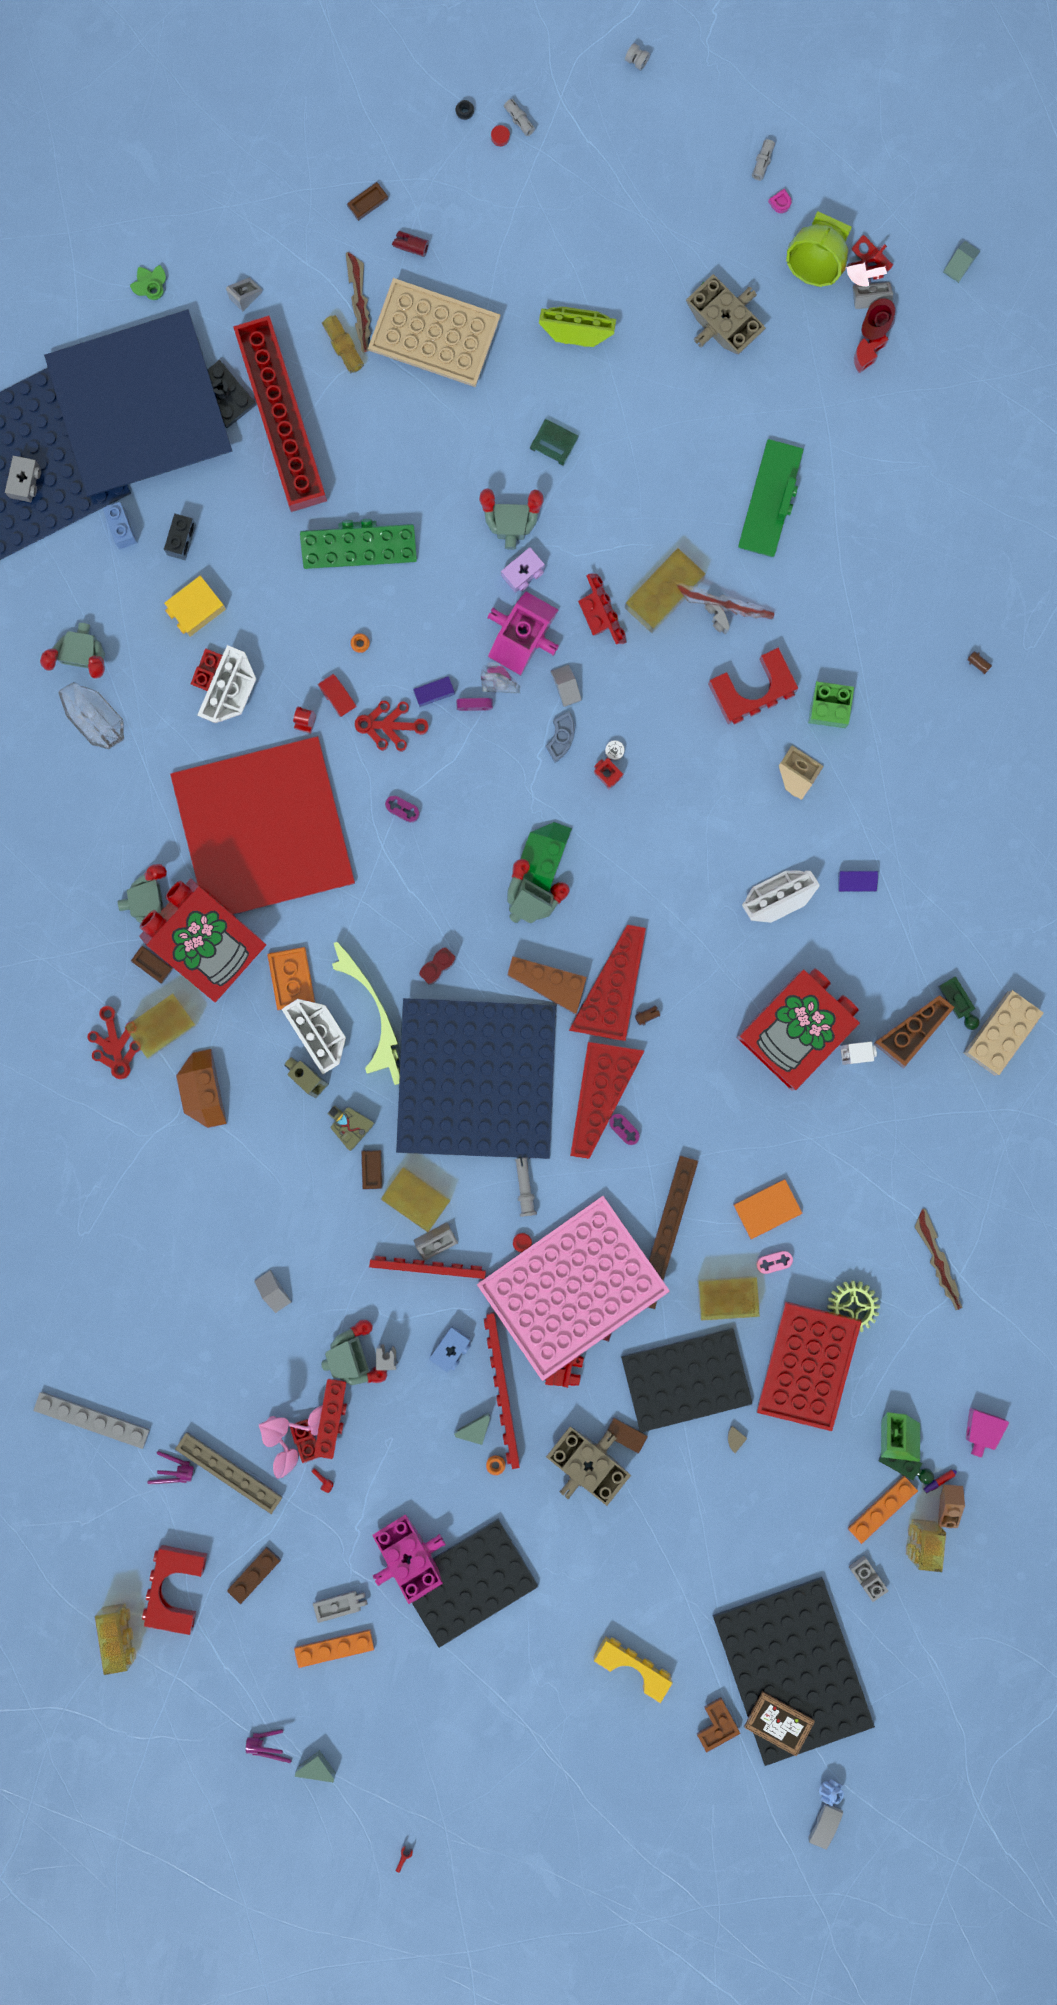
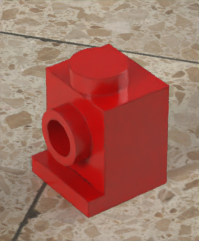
(615, 775)

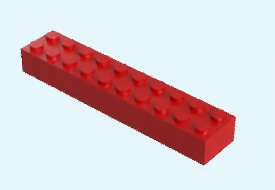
(280, 413)

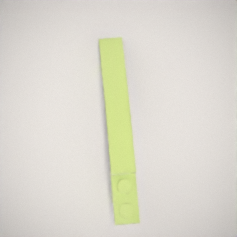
(384, 1055)

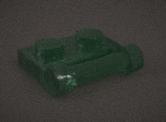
(557, 437)

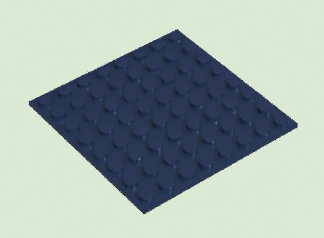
(138, 403)
(36, 431)
(475, 1078)

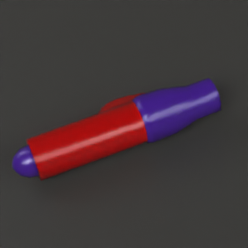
(940, 1481)

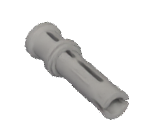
(525, 1198)

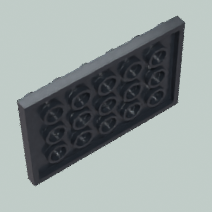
(686, 1380)
(478, 1581)

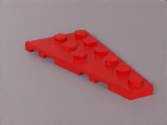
(611, 998)
(602, 1085)

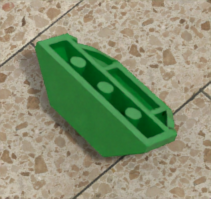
(544, 853)

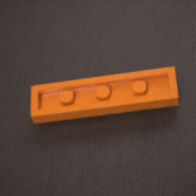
(882, 1509)
(334, 1648)

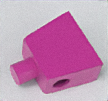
(984, 1431)

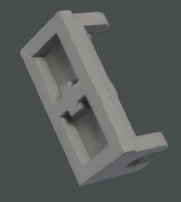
(383, 1360)

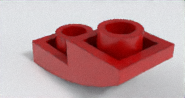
(206, 670)
(337, 695)
(305, 1442)

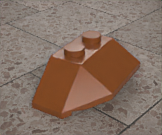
(201, 1090)

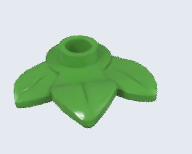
(148, 281)

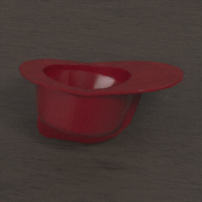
(878, 319)

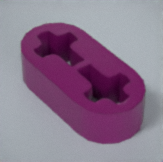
(474, 704)
(400, 813)
(620, 1132)

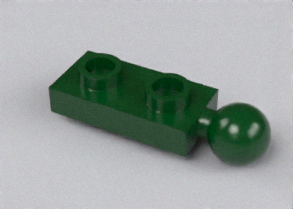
(959, 999)
(909, 1469)

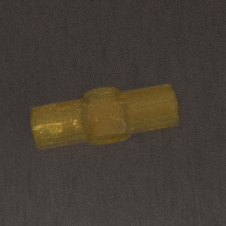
(342, 344)

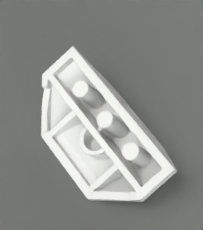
(229, 687)
(780, 895)
(317, 1032)

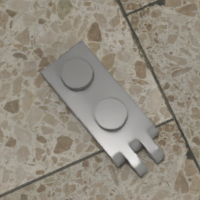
(338, 1606)

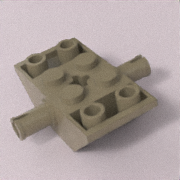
(713, 302)
(605, 1475)

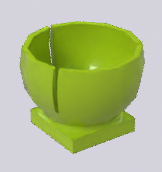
(819, 251)

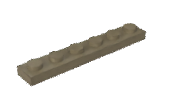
(228, 1473)

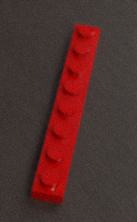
(503, 1398)

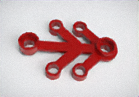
(388, 725)
(114, 1046)

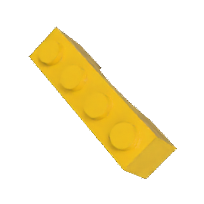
(612, 1655)

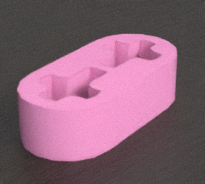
(775, 1266)

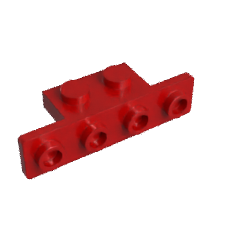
(599, 611)
(330, 1418)

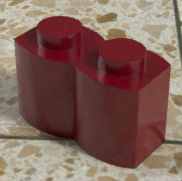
(441, 962)

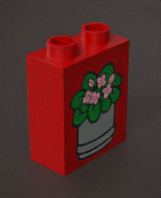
(200, 939)
(800, 1028)

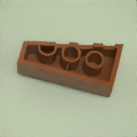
(552, 983)

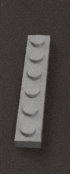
(91, 1420)

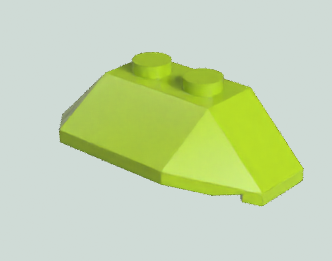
(576, 325)

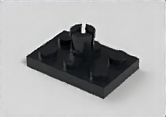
(230, 395)

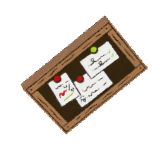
(779, 1723)

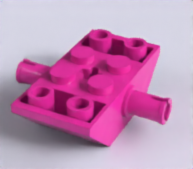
(515, 649)
(398, 1543)

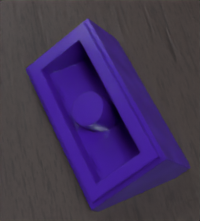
(434, 691)
(857, 881)

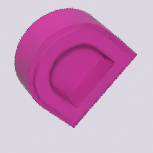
(780, 202)

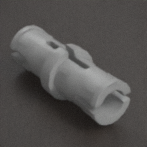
(519, 117)
(763, 159)

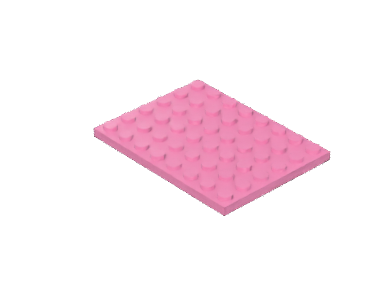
(573, 1288)

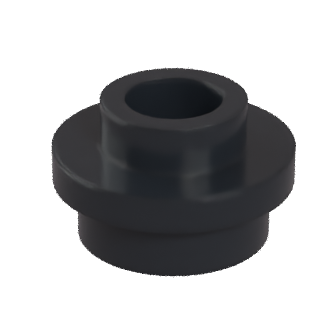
(464, 104)

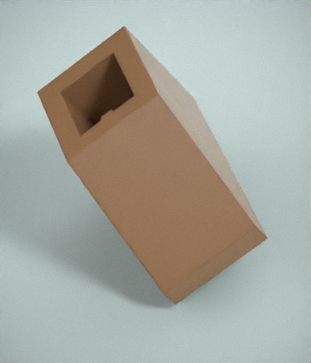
(951, 1506)

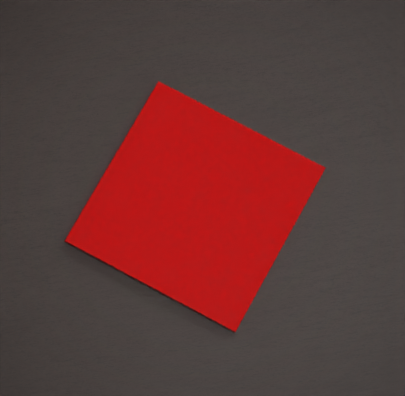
(263, 826)

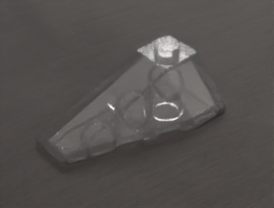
(497, 679)

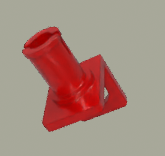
(874, 254)

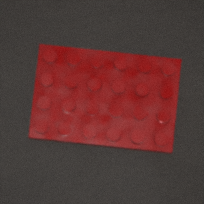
(808, 1366)

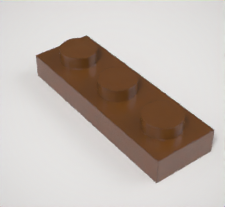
(253, 1575)

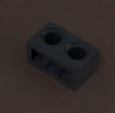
(179, 536)

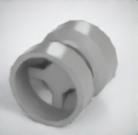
(637, 56)

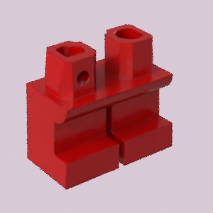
(564, 1376)

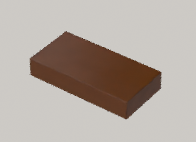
(367, 201)
(151, 964)
(371, 1169)
(627, 1435)

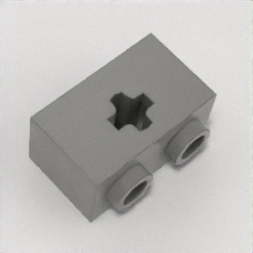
(19, 470)

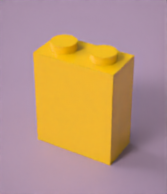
(194, 606)

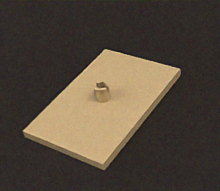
(434, 332)

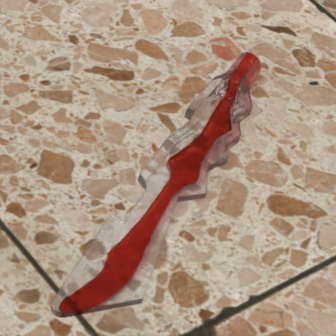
(727, 603)

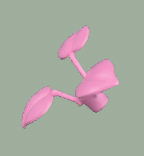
(272, 1434)

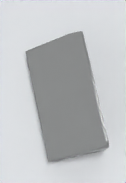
(866, 295)
(435, 1241)

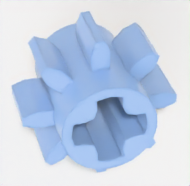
(831, 1792)

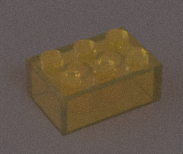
(160, 1026)
(415, 1199)
(728, 1298)
(926, 1545)
(115, 1638)

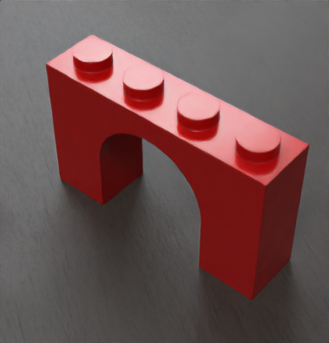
(736, 707)
(159, 1612)

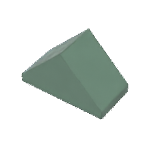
(961, 261)
(475, 1430)
(316, 1768)

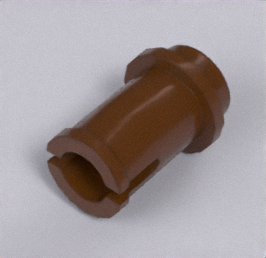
(979, 662)
(647, 1015)

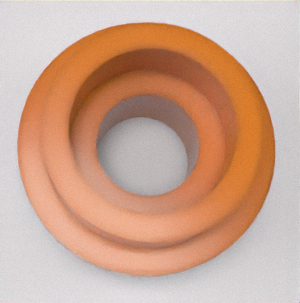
(360, 637)
(495, 1471)

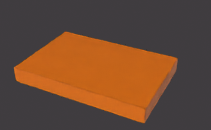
(290, 976)
(767, 1209)

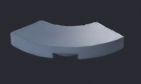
(562, 738)

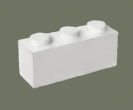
(858, 1053)

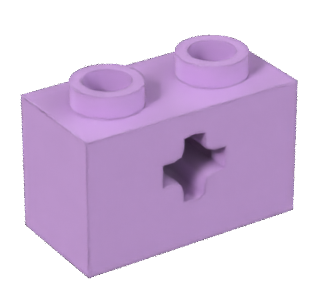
(527, 560)

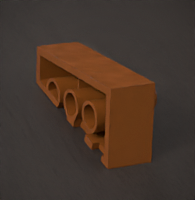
(908, 1037)

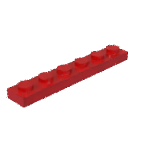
(434, 1268)

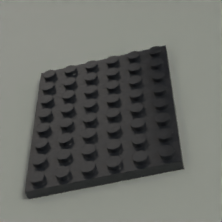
(799, 1656)

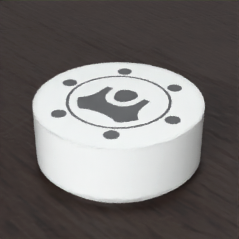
(614, 750)

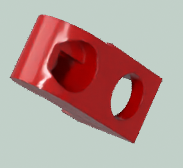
(304, 719)

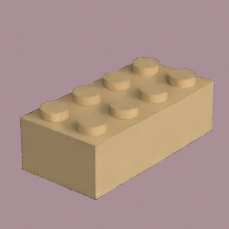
(1003, 1032)

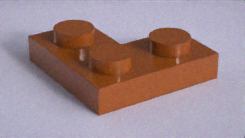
(722, 1728)

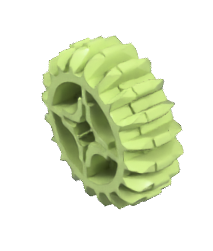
(853, 1298)

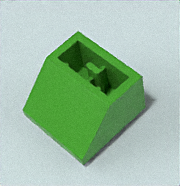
(831, 705)
(900, 1437)

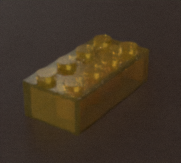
(660, 593)

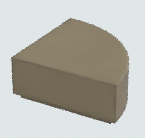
(735, 1439)

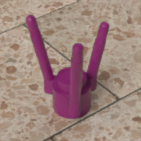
(183, 1474)
(256, 1746)

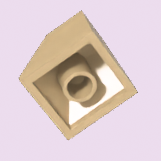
(798, 772)

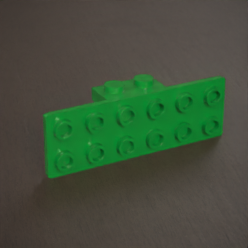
(771, 498)
(358, 545)

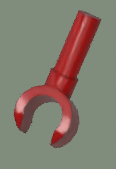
(327, 1484)
(403, 1858)

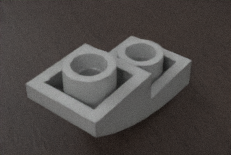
(720, 620)
(868, 1578)
(826, 1826)

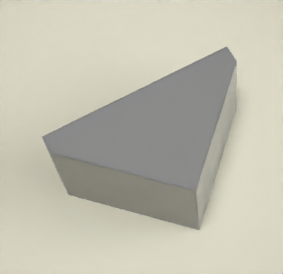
(243, 293)
(566, 685)
(272, 1292)

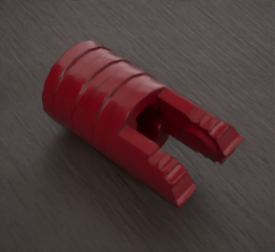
(411, 243)

